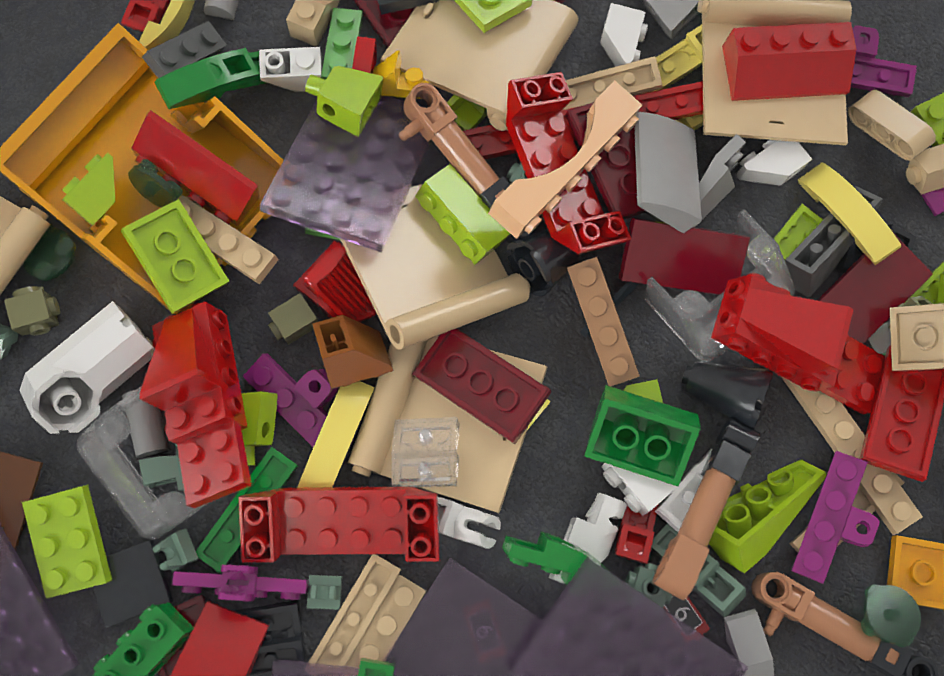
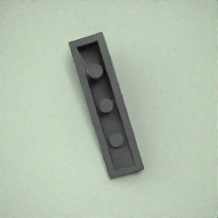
(822, 250)

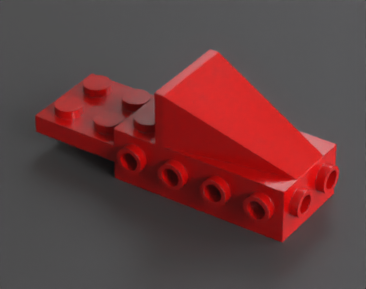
(798, 340)
(200, 391)

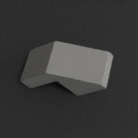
(749, 643)

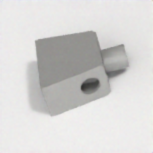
(672, 14)

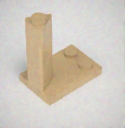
(917, 337)

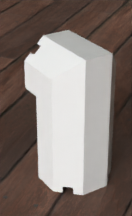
(85, 369)

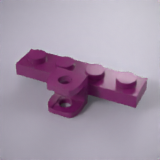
(879, 74)
(297, 402)
(835, 519)
(240, 584)

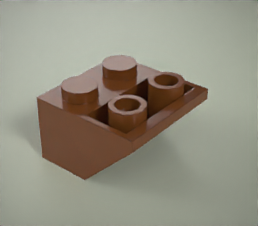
(350, 351)

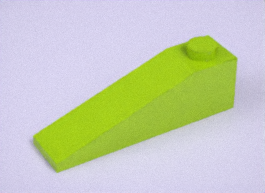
(762, 513)

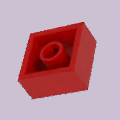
(365, 54)

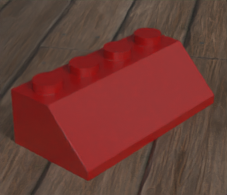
(790, 60)
(195, 169)

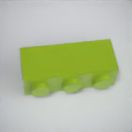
(461, 214)

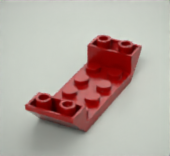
(545, 145)
(339, 522)

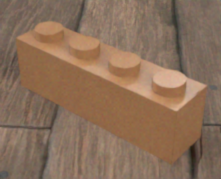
(603, 321)

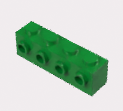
(148, 645)

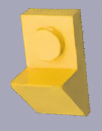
(394, 80)

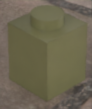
(292, 319)

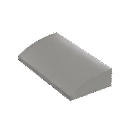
(667, 170)

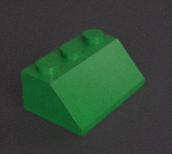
(642, 435)

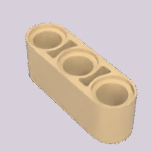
(891, 125)

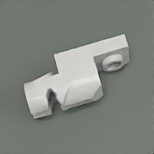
(454, 520)
(597, 532)

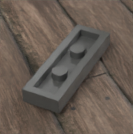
(184, 49)

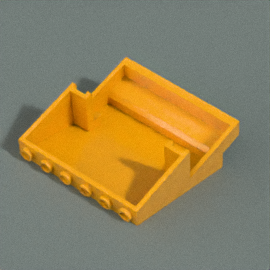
(101, 113)

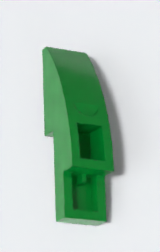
(210, 78)
(550, 552)

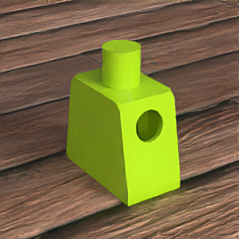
(346, 97)
(260, 418)

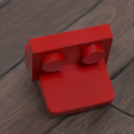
(336, 285)

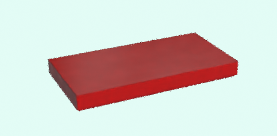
(904, 420)

